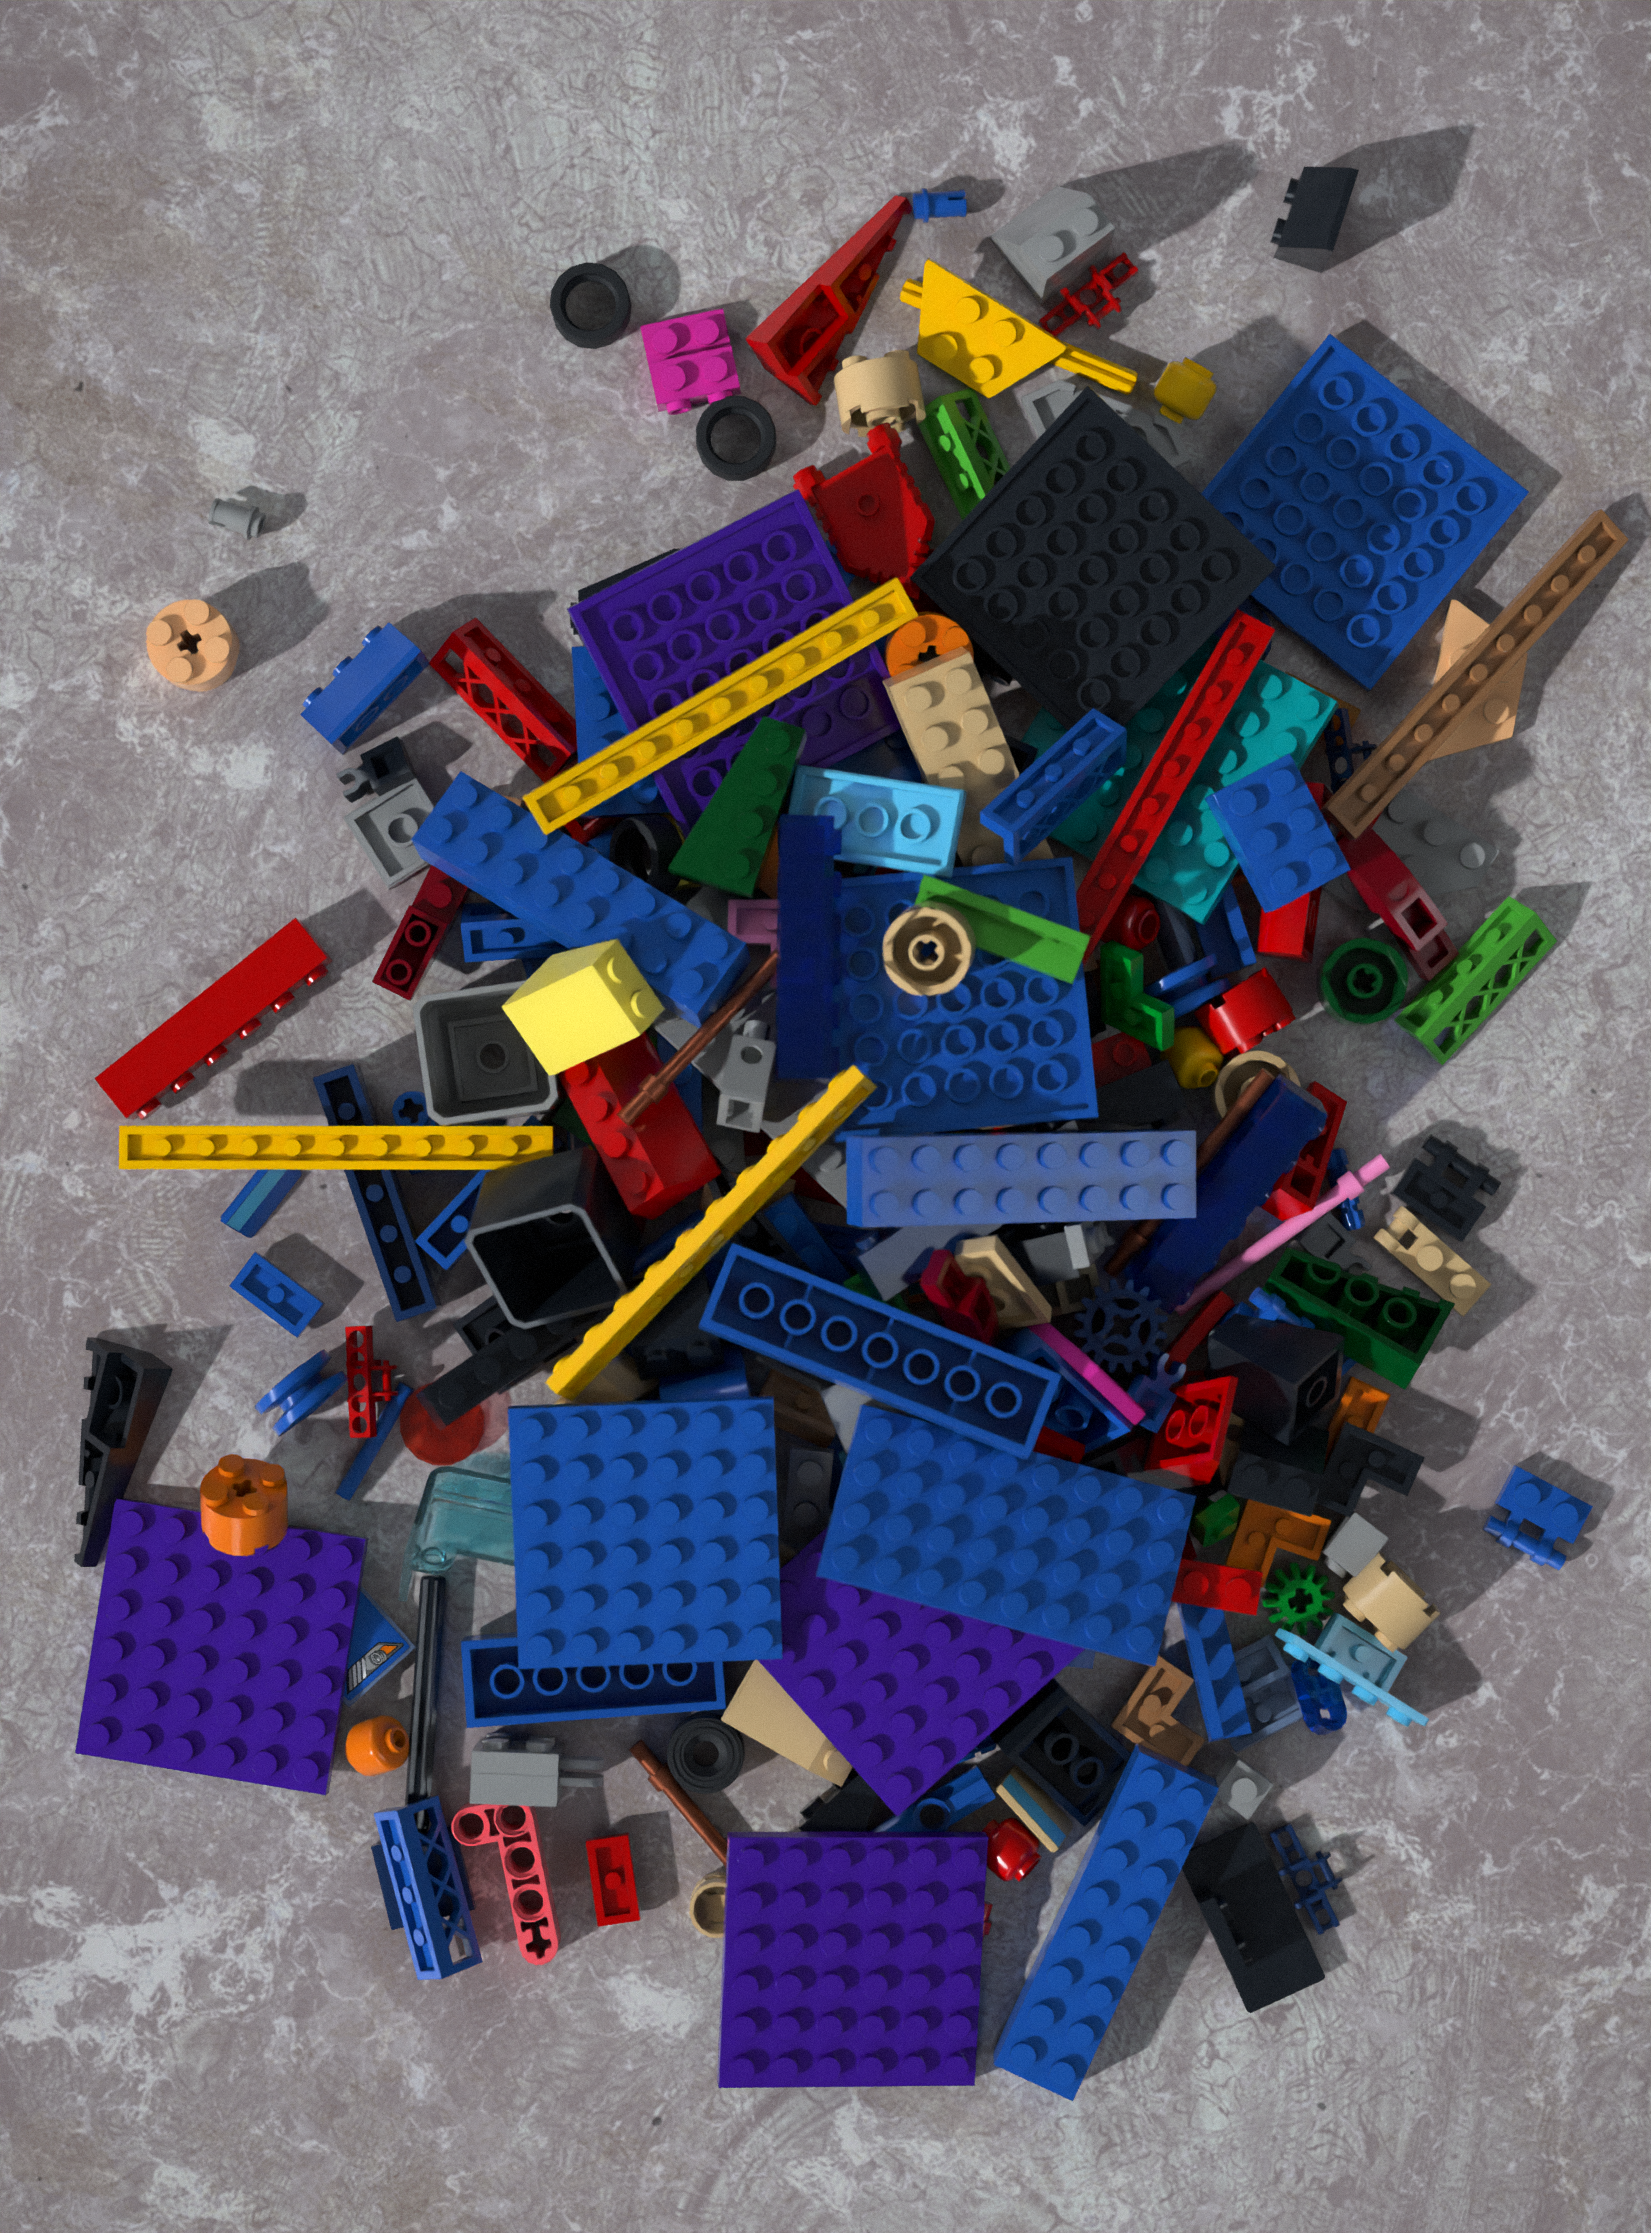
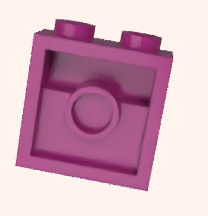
(690, 361)

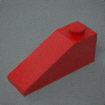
(1298, 1190)

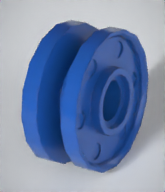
(1188, 986)
(301, 1392)

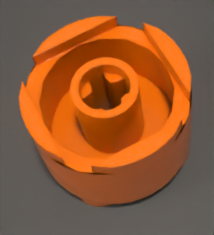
(916, 635)
(244, 1505)

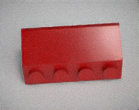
(662, 1151)

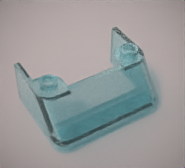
(459, 1515)

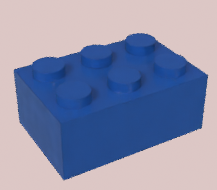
(1277, 833)

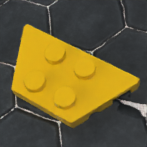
(978, 335)

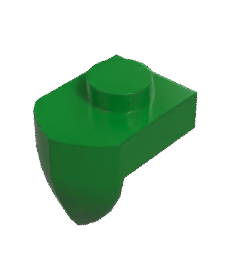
(1214, 1520)

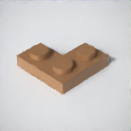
(1148, 1710)

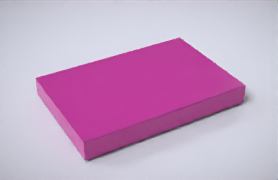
(1090, 1372)

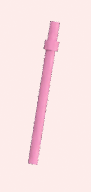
(1348, 1186)

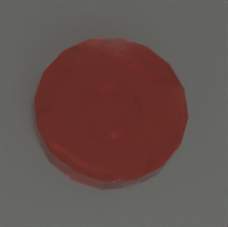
(438, 1446)

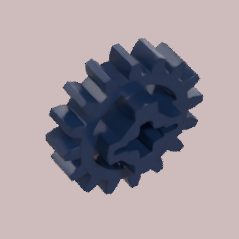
(1131, 1341)

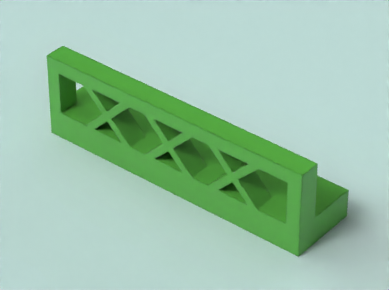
(954, 449)
(1012, 932)
(1472, 974)

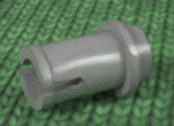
(237, 518)

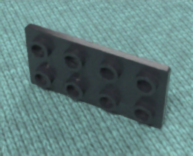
(1251, 1917)

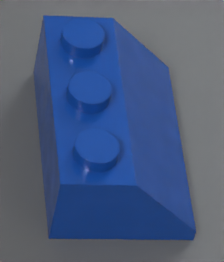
(364, 686)
(1076, 1406)

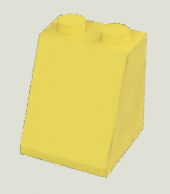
(582, 1005)

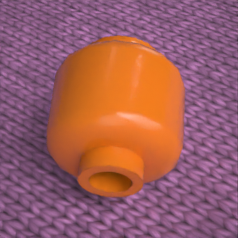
(377, 1745)

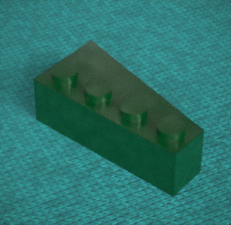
(740, 822)
(1381, 1324)

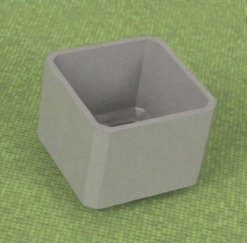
(457, 1085)

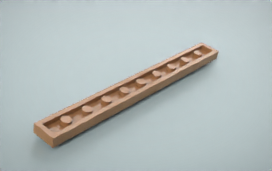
(1474, 675)

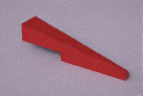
(808, 328)

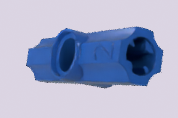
(956, 1798)

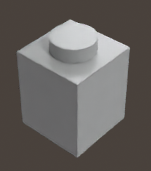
(1352, 1545)
(1242, 1786)

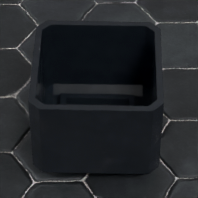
(551, 1261)

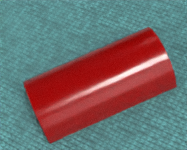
(1292, 928)

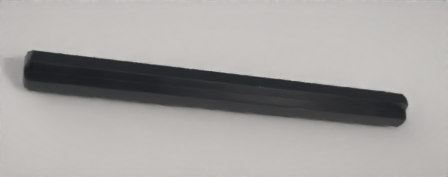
(425, 1694)

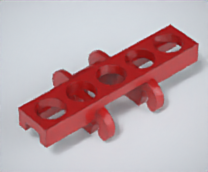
(1085, 310)
(366, 1393)

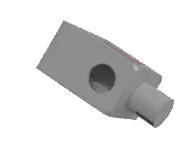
(747, 1078)

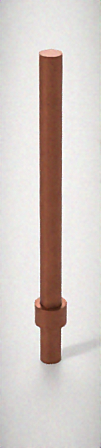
(655, 1086)
(1137, 1237)
(663, 1780)

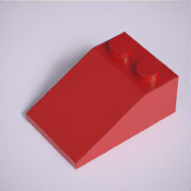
(1192, 1433)

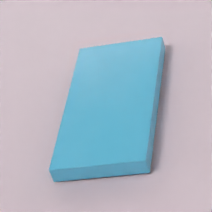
(884, 818)

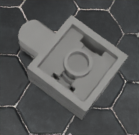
(527, 1771)

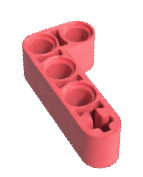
(518, 1878)

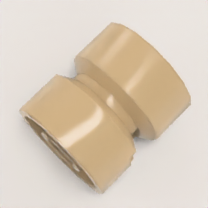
(708, 1904)

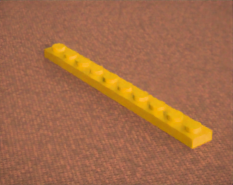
(720, 706)
(332, 1147)
(701, 1243)

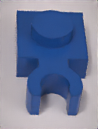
(1153, 1391)

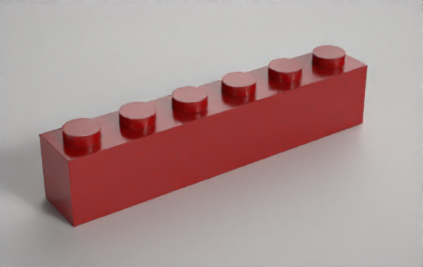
(214, 1020)

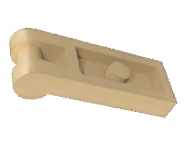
(1433, 1262)

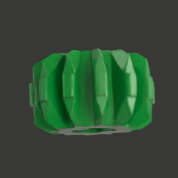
(1309, 1607)

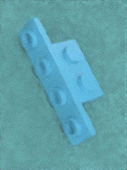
(1359, 1658)

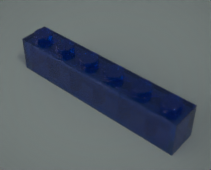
(806, 949)
(1228, 1192)

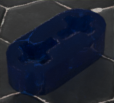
(1317, 1694)

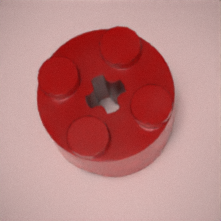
(1245, 1014)

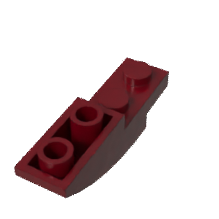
(1400, 901)
(421, 934)
(960, 1300)

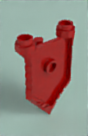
(873, 512)

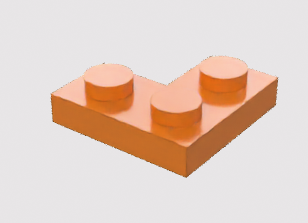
(1268, 1527)

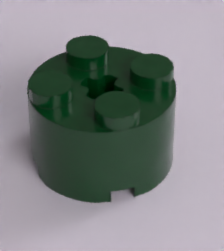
(1384, 993)

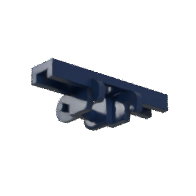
(1345, 750)
(1304, 1863)

